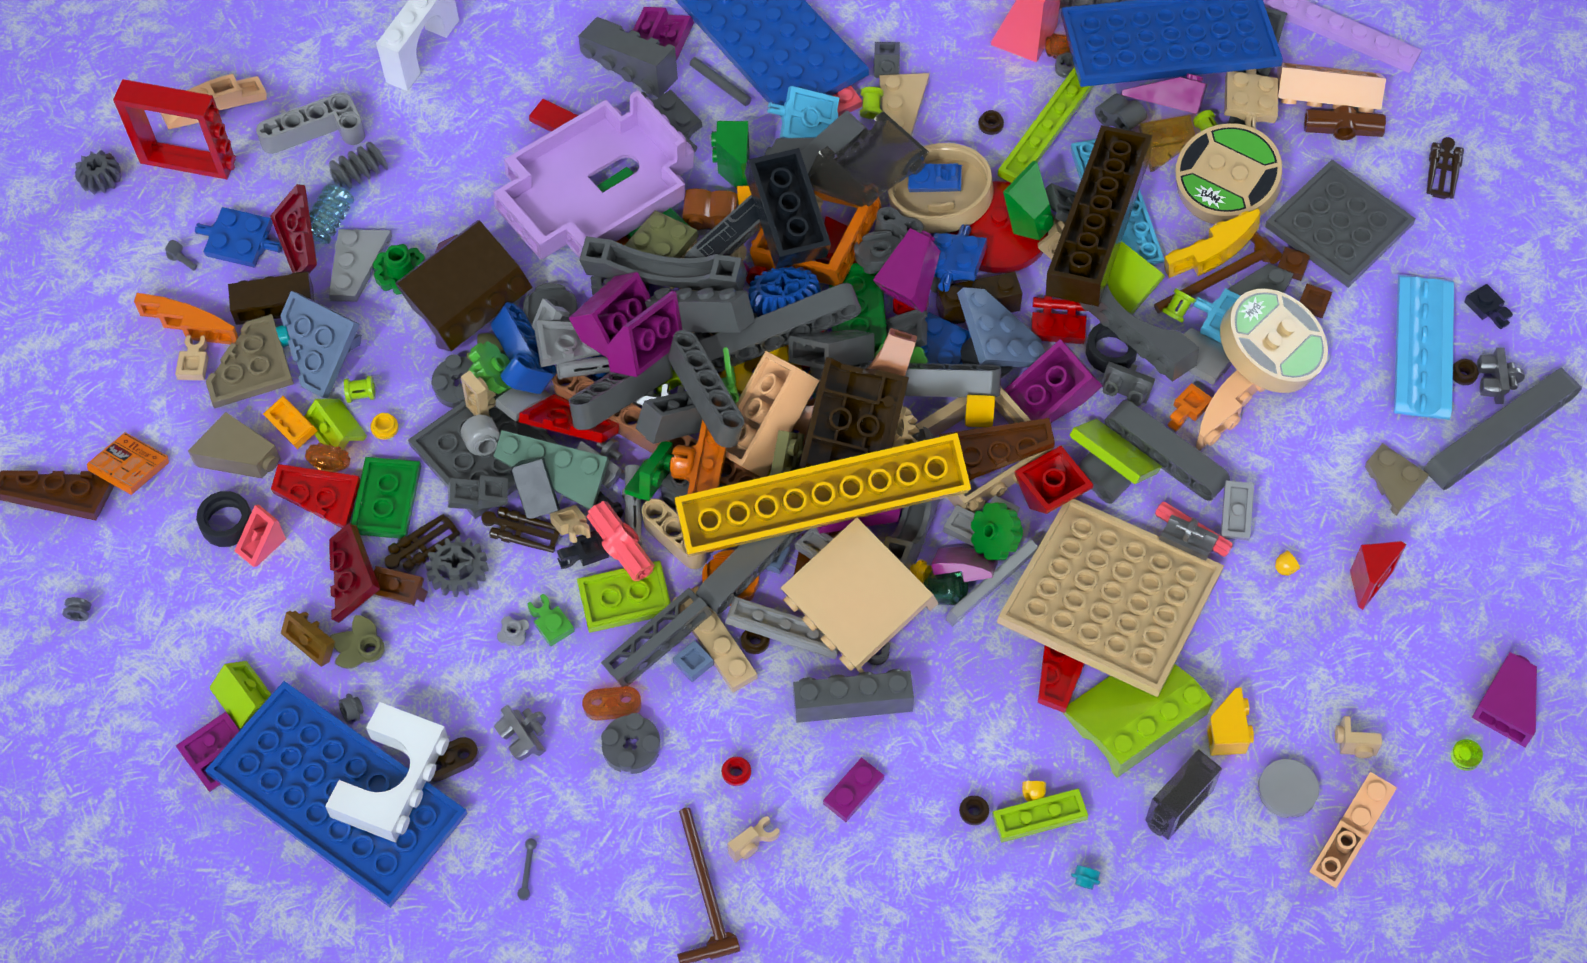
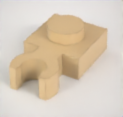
(194, 361)
(571, 522)

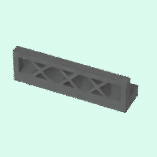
(659, 642)

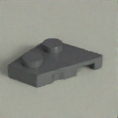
(1265, 278)

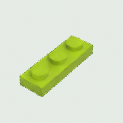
(1040, 815)

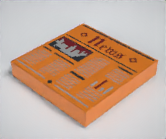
(127, 463)

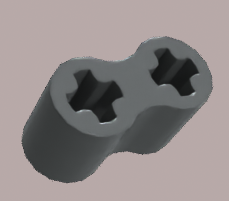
(1120, 112)
(891, 220)
(1106, 481)

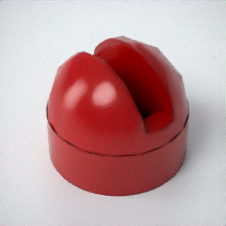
(754, 271)

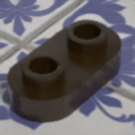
(451, 762)

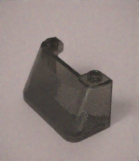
(868, 164)

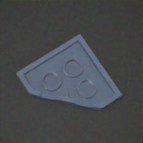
(996, 332)
(317, 341)

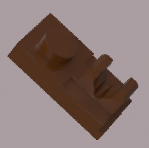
(399, 586)

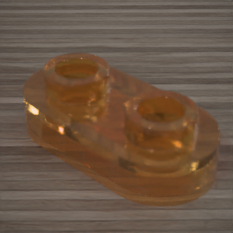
(611, 704)

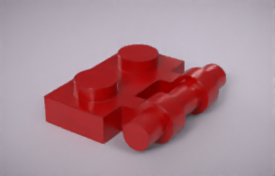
(1053, 327)

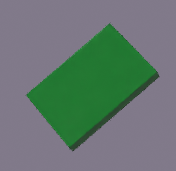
(386, 497)

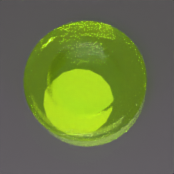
(1466, 755)

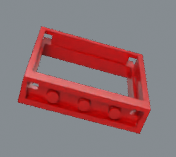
(136, 97)

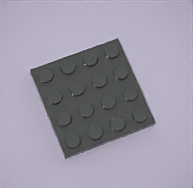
(1340, 223)
(448, 457)

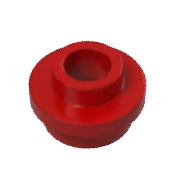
(736, 763)

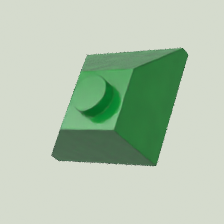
(1029, 204)

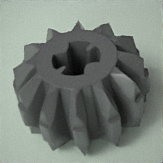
(97, 172)

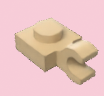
(748, 841)

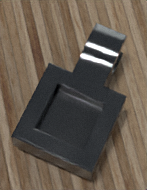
(1488, 303)
(585, 549)

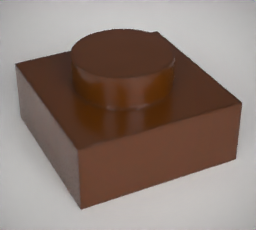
(1294, 262)
(1315, 299)

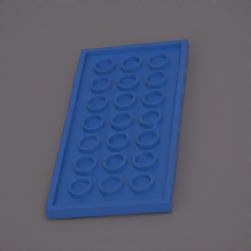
(1168, 39)
(778, 45)
(289, 766)

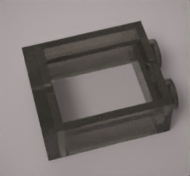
(1182, 795)

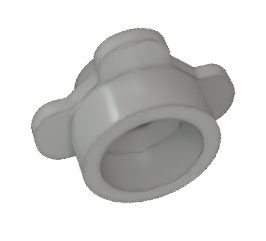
(516, 638)

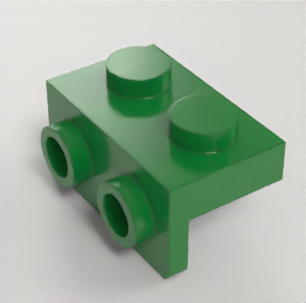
(651, 473)

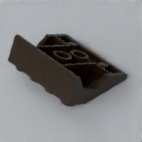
(463, 285)
(852, 413)

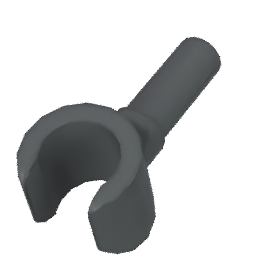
(173, 253)

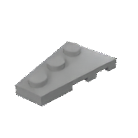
(354, 261)
(560, 343)

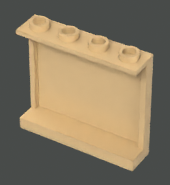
(856, 595)

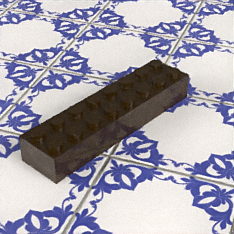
(1099, 216)

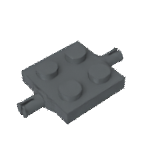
(678, 115)

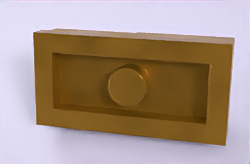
(308, 637)

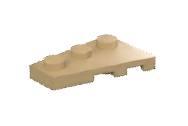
(903, 97)

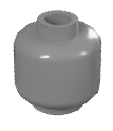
(480, 435)

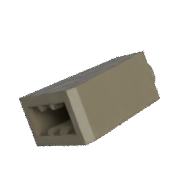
(234, 449)

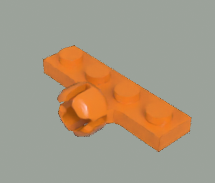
(699, 463)

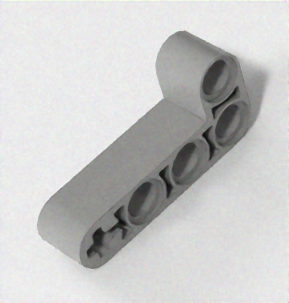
(311, 122)

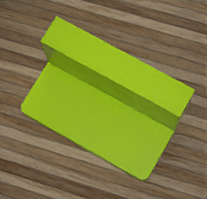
(334, 423)
(239, 691)

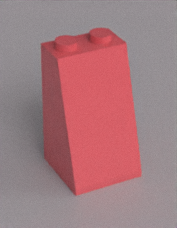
(1027, 27)

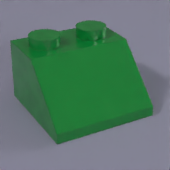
(731, 150)

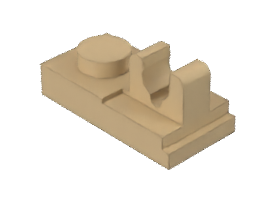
(477, 394)

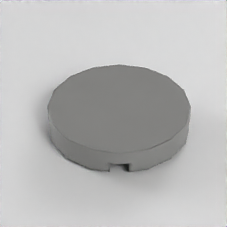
(1288, 788)

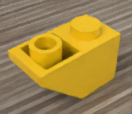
(1228, 726)

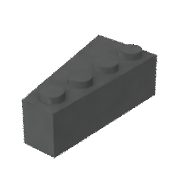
(630, 55)

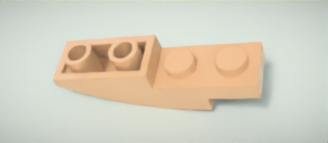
(226, 93)
(1225, 408)
(1353, 830)

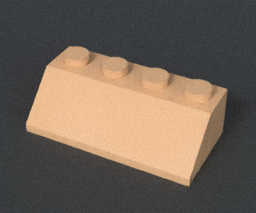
(1330, 86)
(769, 404)

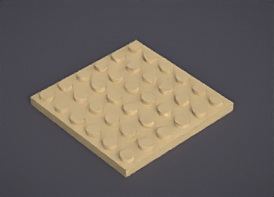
(1110, 596)

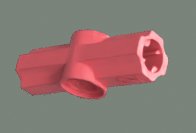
(620, 541)

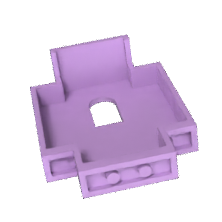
(550, 185)

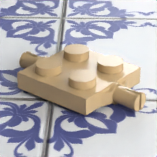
(1251, 97)

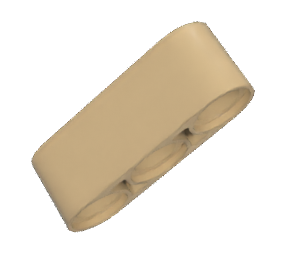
(663, 526)

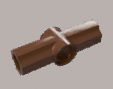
(1344, 123)

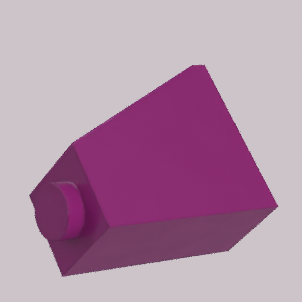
(910, 270)
(1511, 700)

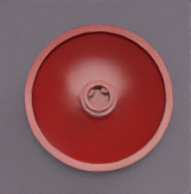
(1004, 250)

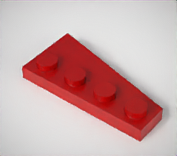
(1058, 679)

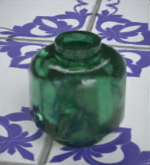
(947, 587)

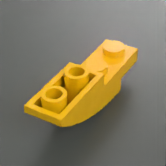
(1223, 243)

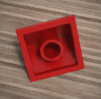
(1052, 481)
(1373, 567)

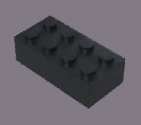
(787, 208)

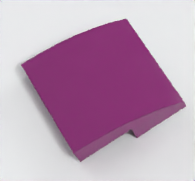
(666, 28)
(972, 564)
(206, 744)

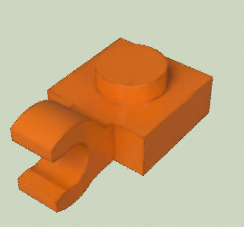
(1189, 403)

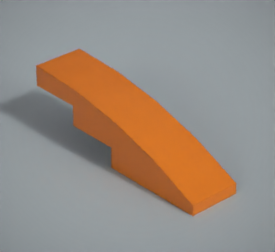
(186, 318)

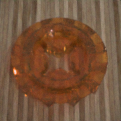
(327, 457)

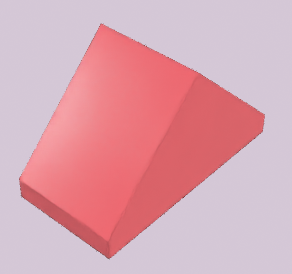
(259, 537)

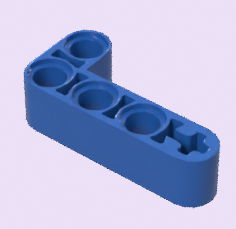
(520, 346)

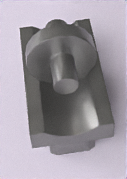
(1503, 375)
(1127, 383)
(609, 450)
(1189, 537)
(514, 722)

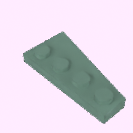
(572, 471)

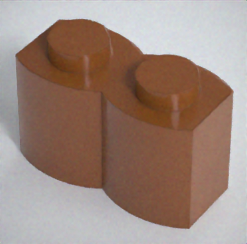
(707, 208)

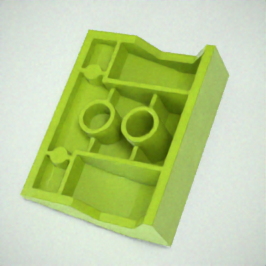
(1133, 723)

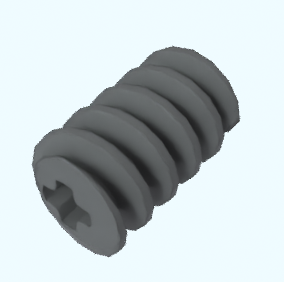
(357, 165)

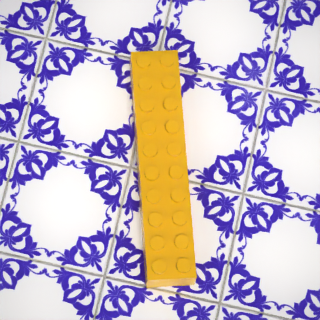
(822, 494)

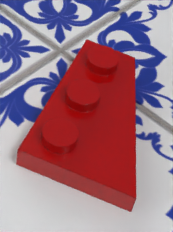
(318, 491)

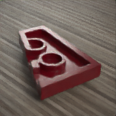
(295, 230)
(352, 572)

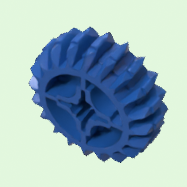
(781, 288)

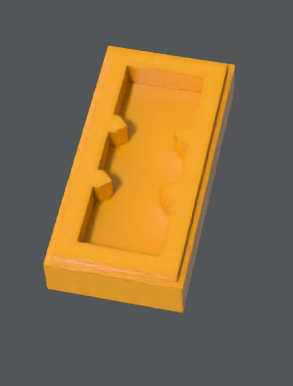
(290, 422)

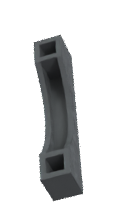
(610, 259)
(1165, 349)

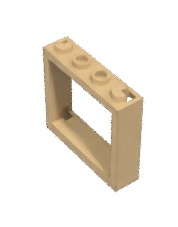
(954, 413)

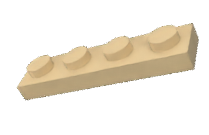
(723, 650)

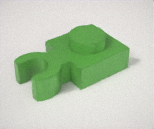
(550, 623)

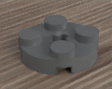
(868, 251)
(555, 294)
(444, 378)
(630, 727)

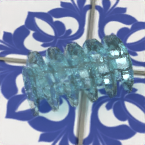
(329, 211)

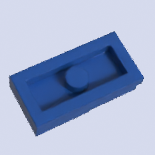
(936, 178)

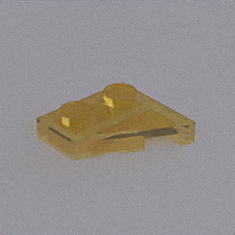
(1167, 139)

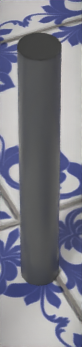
(720, 81)

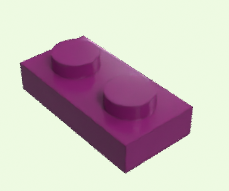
(853, 789)

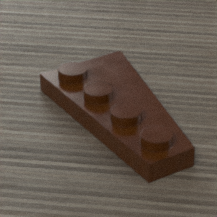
(1003, 445)
(58, 492)

